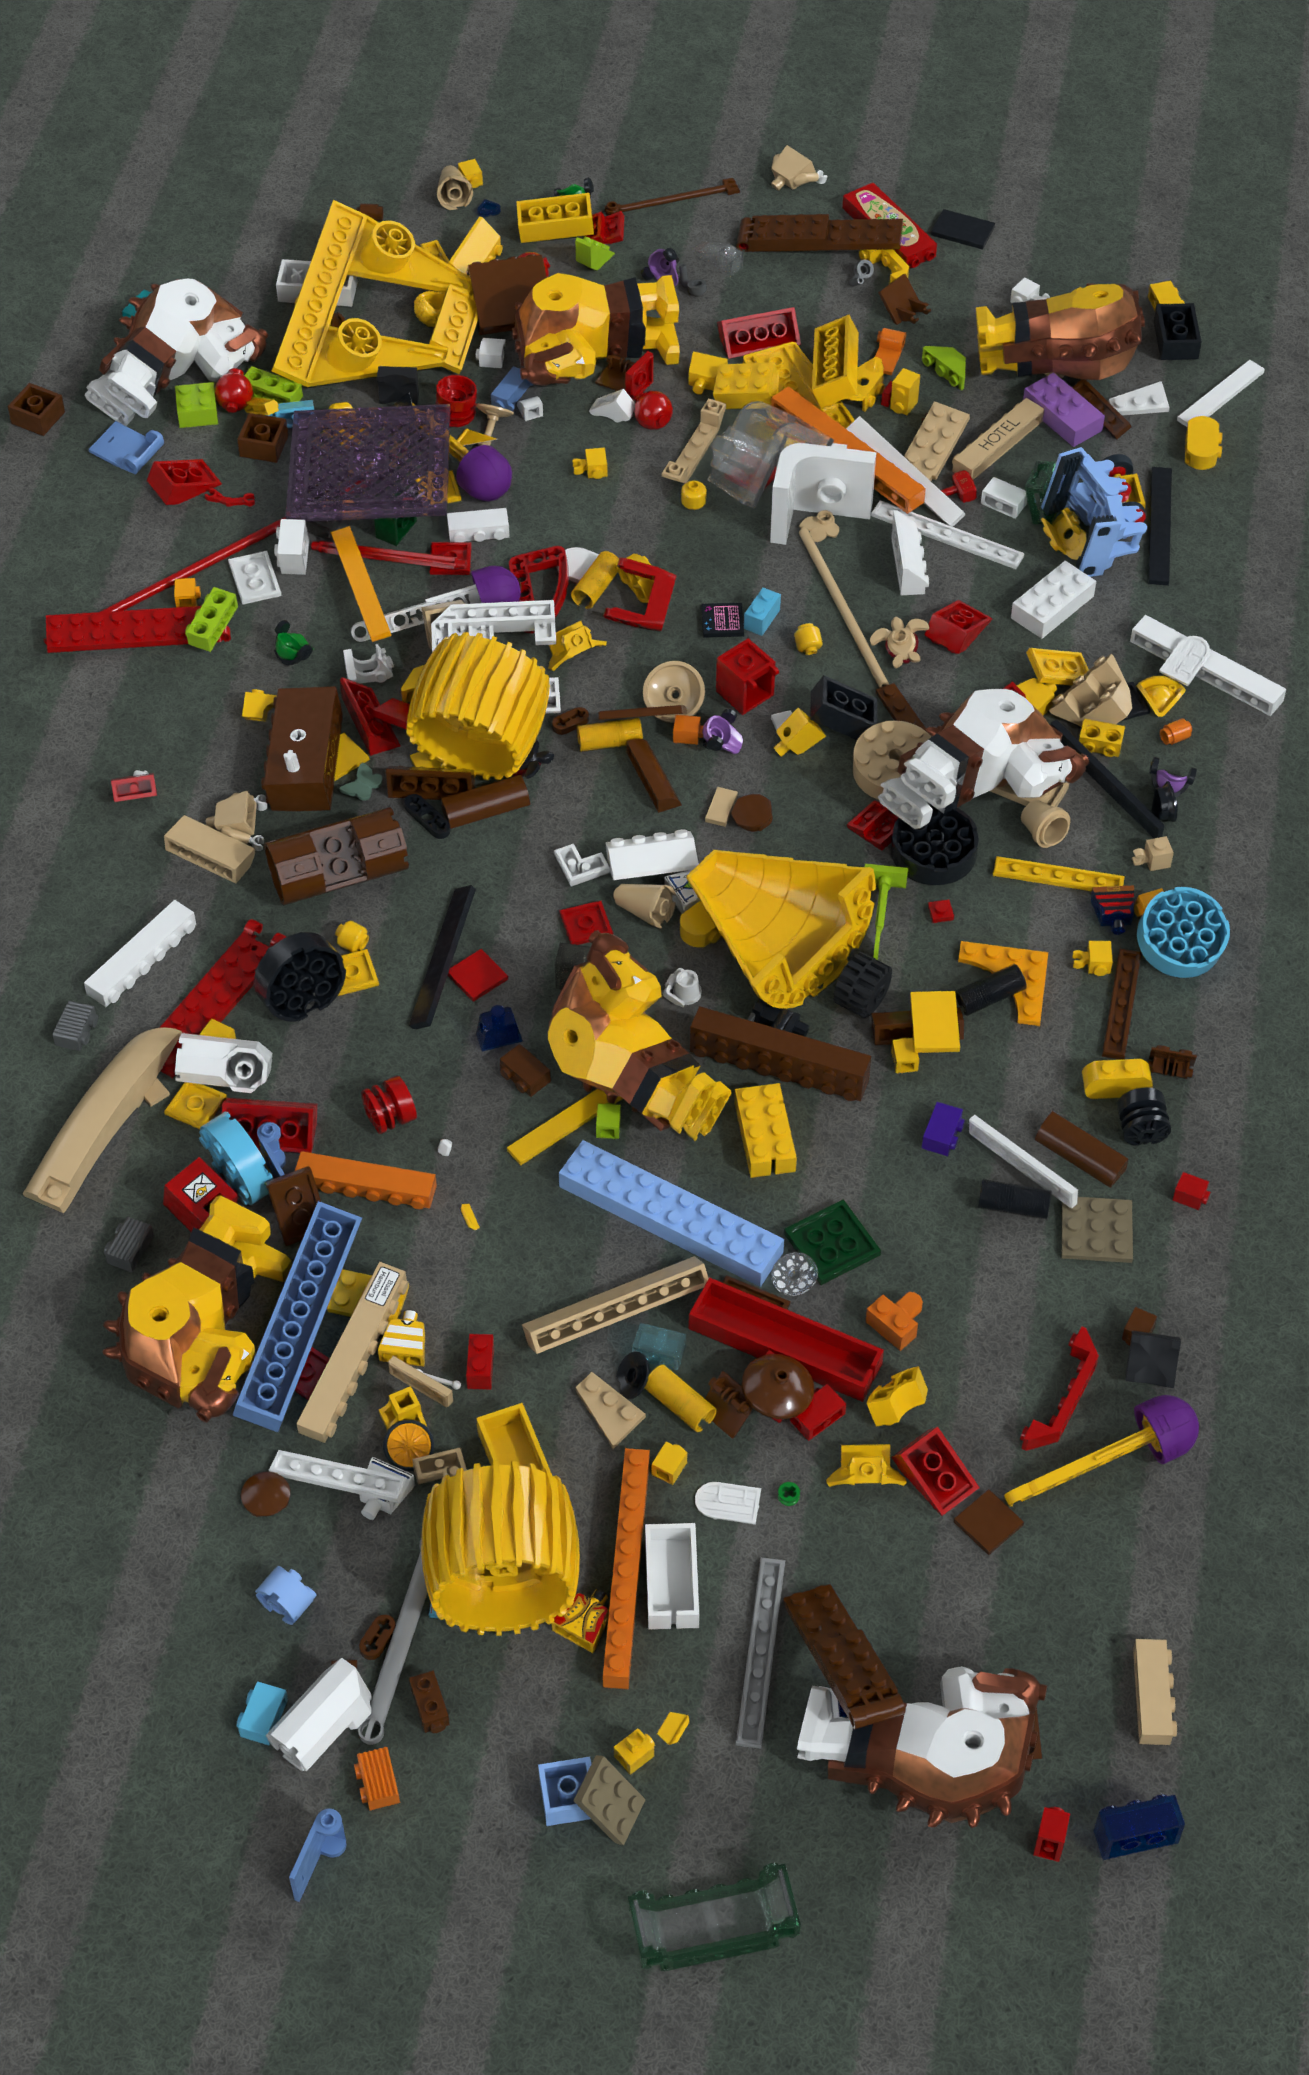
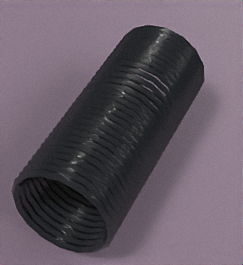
(996, 987)
(1024, 1199)

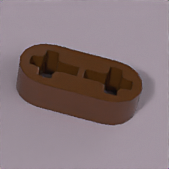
(570, 720)
(373, 1633)

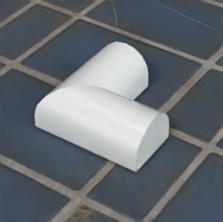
(578, 869)

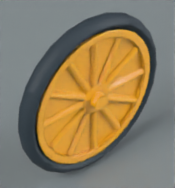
(406, 1442)

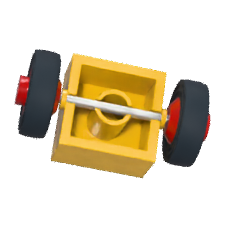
(1124, 470)

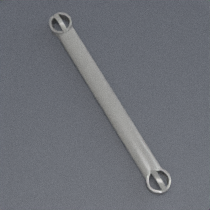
(396, 1654)

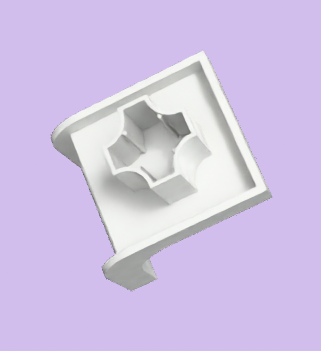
(818, 480)

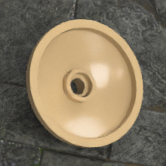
(671, 678)

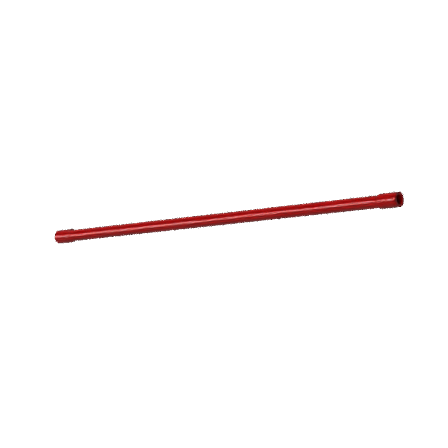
(196, 567)

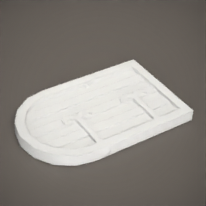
(1186, 659)
(728, 1502)

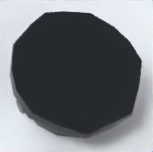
(1164, 803)

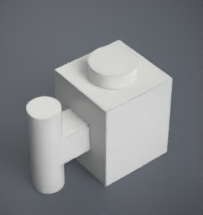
(1026, 291)
(491, 352)

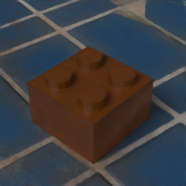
(36, 409)
(263, 437)

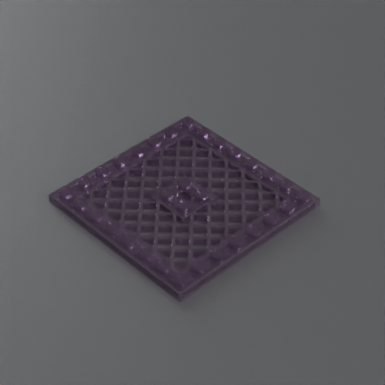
(430, 501)

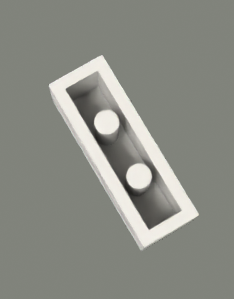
(478, 525)

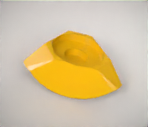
(1160, 693)

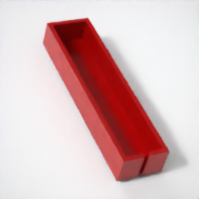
(760, 1326)

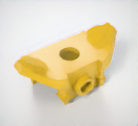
(873, 372)
(1065, 521)
(571, 642)
(865, 1465)

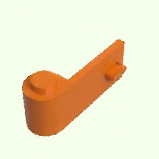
(890, 348)

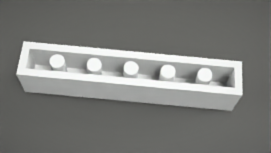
(140, 953)

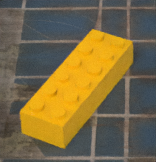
(835, 361)

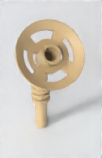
(493, 414)

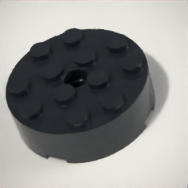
(937, 851)
(296, 970)

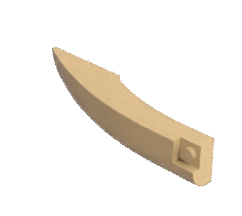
(99, 1117)

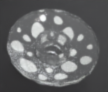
(791, 1265)

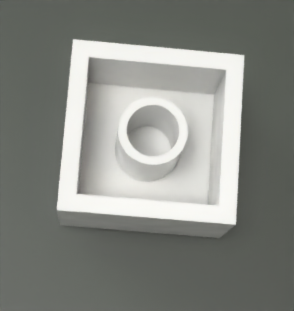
(292, 546)

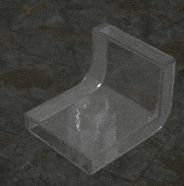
(752, 446)

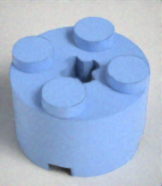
(285, 1594)

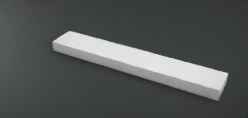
(1223, 392)
(1023, 1161)
(339, 1476)

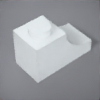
(615, 406)

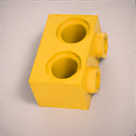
(1102, 737)

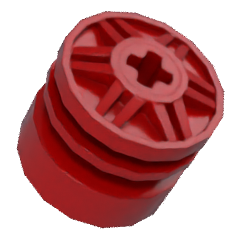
(461, 395)
(384, 1106)

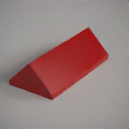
(360, 703)

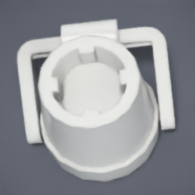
(686, 987)

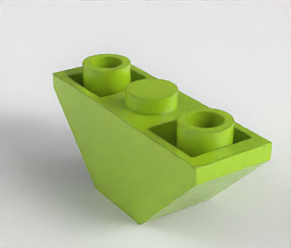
(592, 253)
(948, 363)

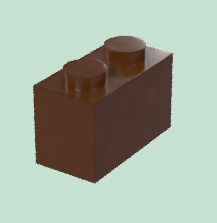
(524, 1070)

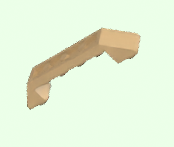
(710, 423)

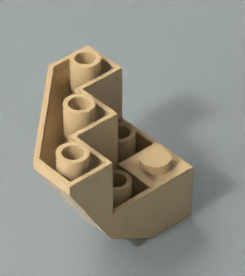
(1095, 695)

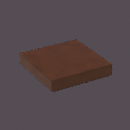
(988, 1522)

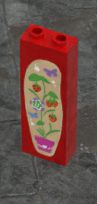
(873, 203)

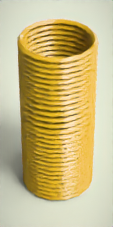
(601, 568)
(604, 734)
(668, 1386)

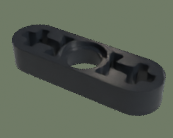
(426, 808)

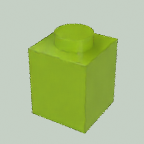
(608, 1121)

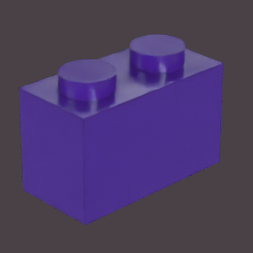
(942, 1129)

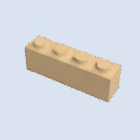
(1153, 1692)

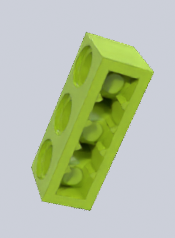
(273, 386)
(211, 619)

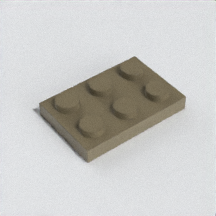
(609, 1800)

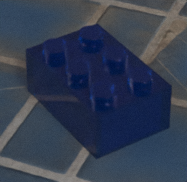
(1139, 1826)

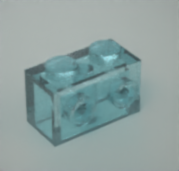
(660, 1345)

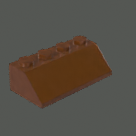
(428, 782)

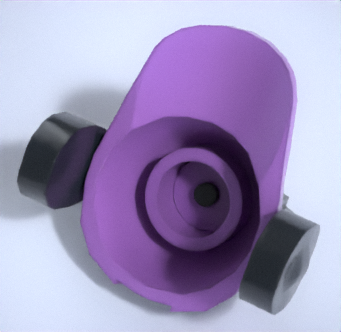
(660, 264)
(720, 733)
(1178, 783)

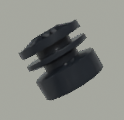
(1143, 1116)

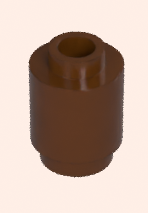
(372, 210)

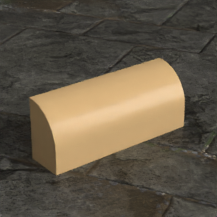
(209, 849)

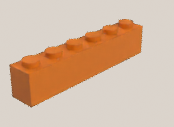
(370, 1180)

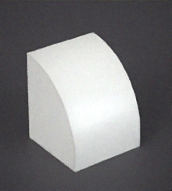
(530, 408)

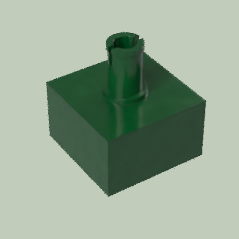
(393, 529)

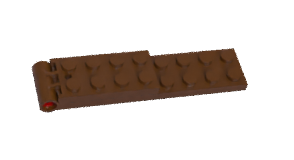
(817, 233)
(844, 1657)

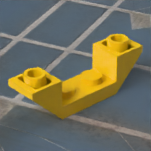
(888, 258)

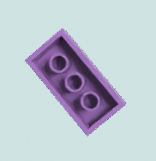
(1065, 409)

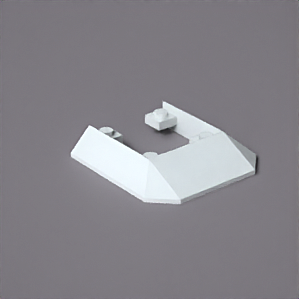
(502, 617)

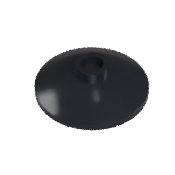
(633, 1374)

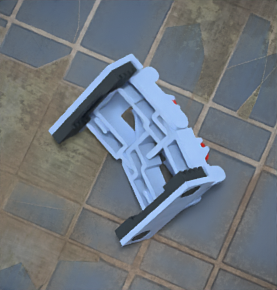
(1106, 516)

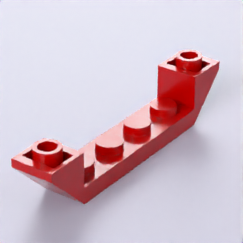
(1041, 1434)

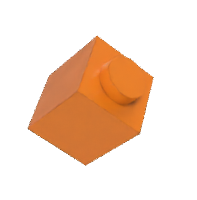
(687, 729)

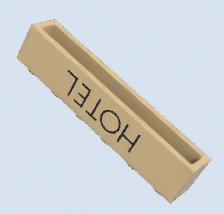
(999, 438)

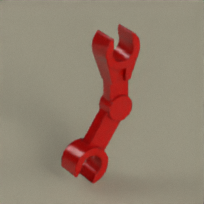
(228, 501)

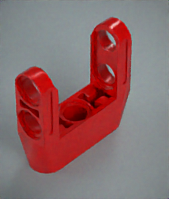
(658, 599)

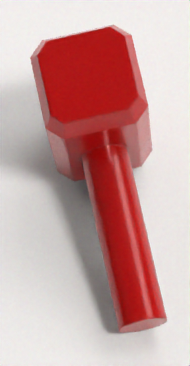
(963, 486)

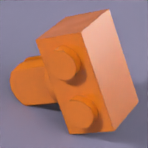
(895, 1320)

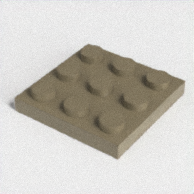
(1098, 1230)

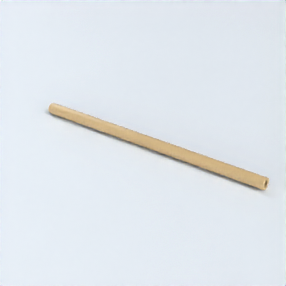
(843, 608)

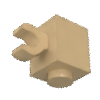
(1156, 854)

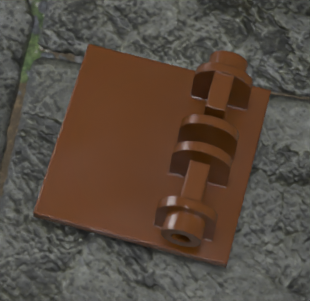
(614, 374)
(1163, 1054)
(729, 1402)

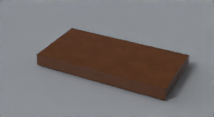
(642, 712)

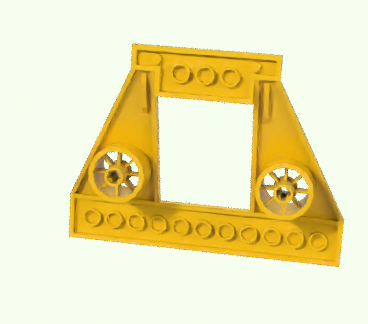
(364, 248)

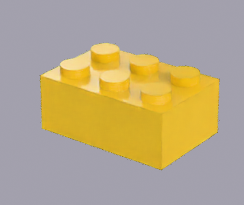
(745, 383)

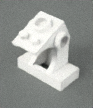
(379, 661)

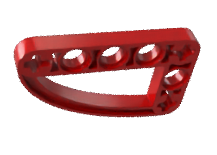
(527, 567)

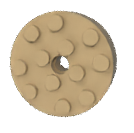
(879, 753)

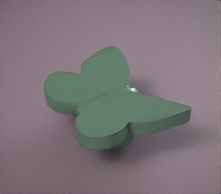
(363, 784)

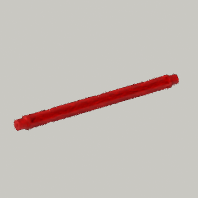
(396, 556)

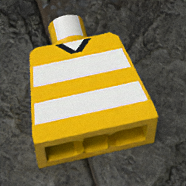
(404, 1340)

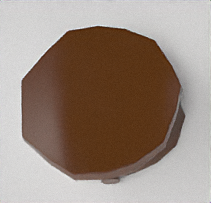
(752, 812)

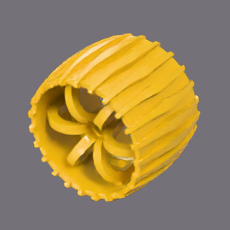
(478, 705)
(500, 1548)

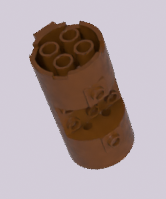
(336, 856)

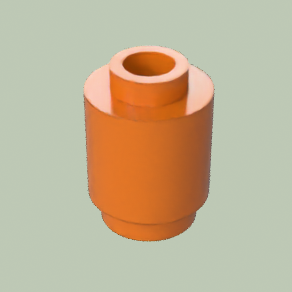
(1176, 731)

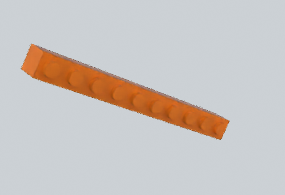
(888, 478)
(626, 1569)

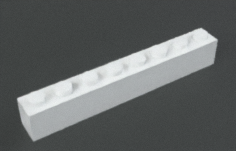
(1217, 670)

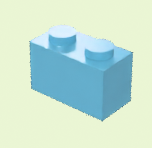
(762, 611)
(262, 1712)

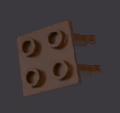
(902, 301)

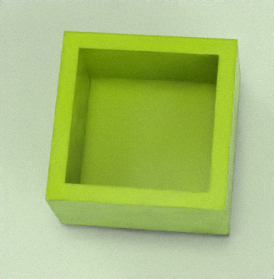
(196, 405)

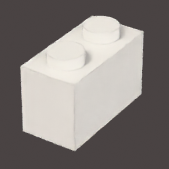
(1004, 497)

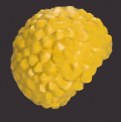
(427, 306)

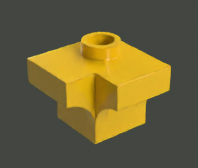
(257, 705)
(401, 1406)

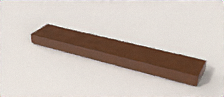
(1121, 1004)

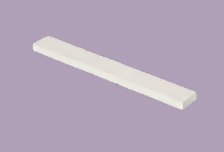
(934, 497)
(953, 536)

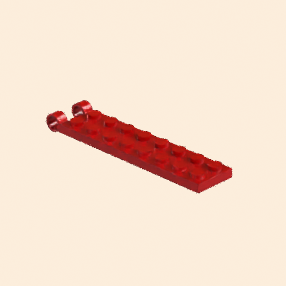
(121, 629)
(219, 988)

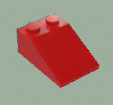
(181, 479)
(956, 626)
(935, 1470)

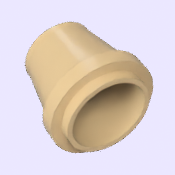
(1045, 823)

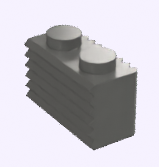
(75, 1026)
(129, 1244)

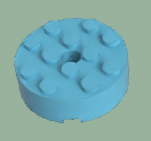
(1163, 926)
(236, 1157)

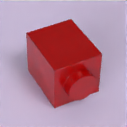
(1191, 1191)

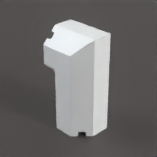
(222, 1062)
(321, 1714)

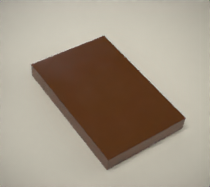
(293, 1202)

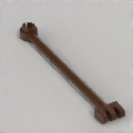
(729, 186)

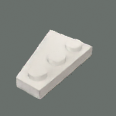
(1142, 401)

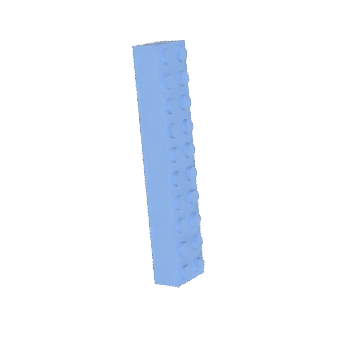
(671, 1213)

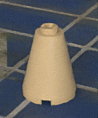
(453, 189)
(647, 901)

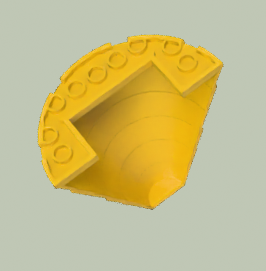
(786, 918)

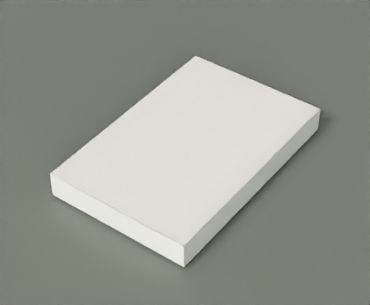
(254, 577)

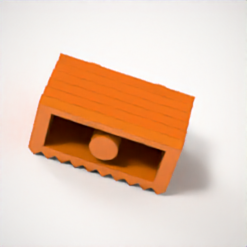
(377, 1777)

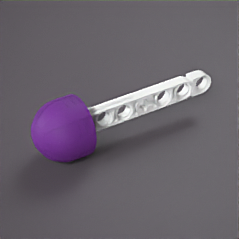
(490, 585)

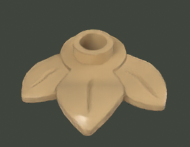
(821, 526)

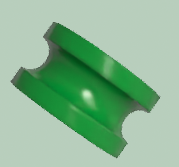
(788, 1486)

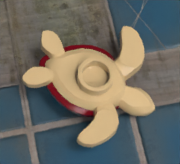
(901, 642)

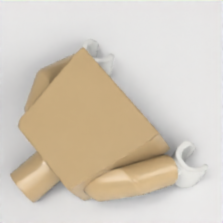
(794, 170)
(237, 817)

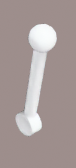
(455, 1384)

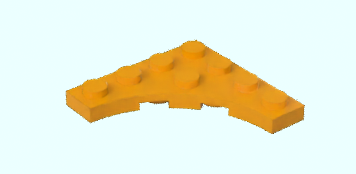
(1031, 963)

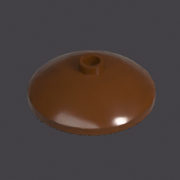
(777, 1396)

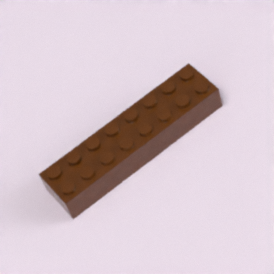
(780, 1054)

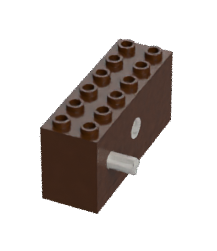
(303, 749)

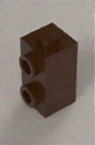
(429, 1702)

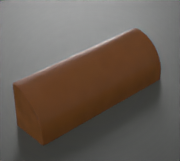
(652, 775)
(485, 801)
(897, 1025)
(1081, 1149)

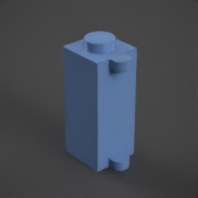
(509, 390)

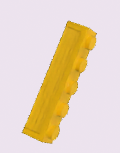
(262, 406)

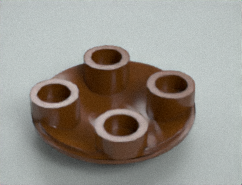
(265, 1494)

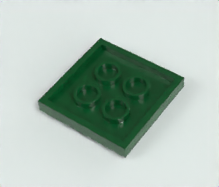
(833, 1241)

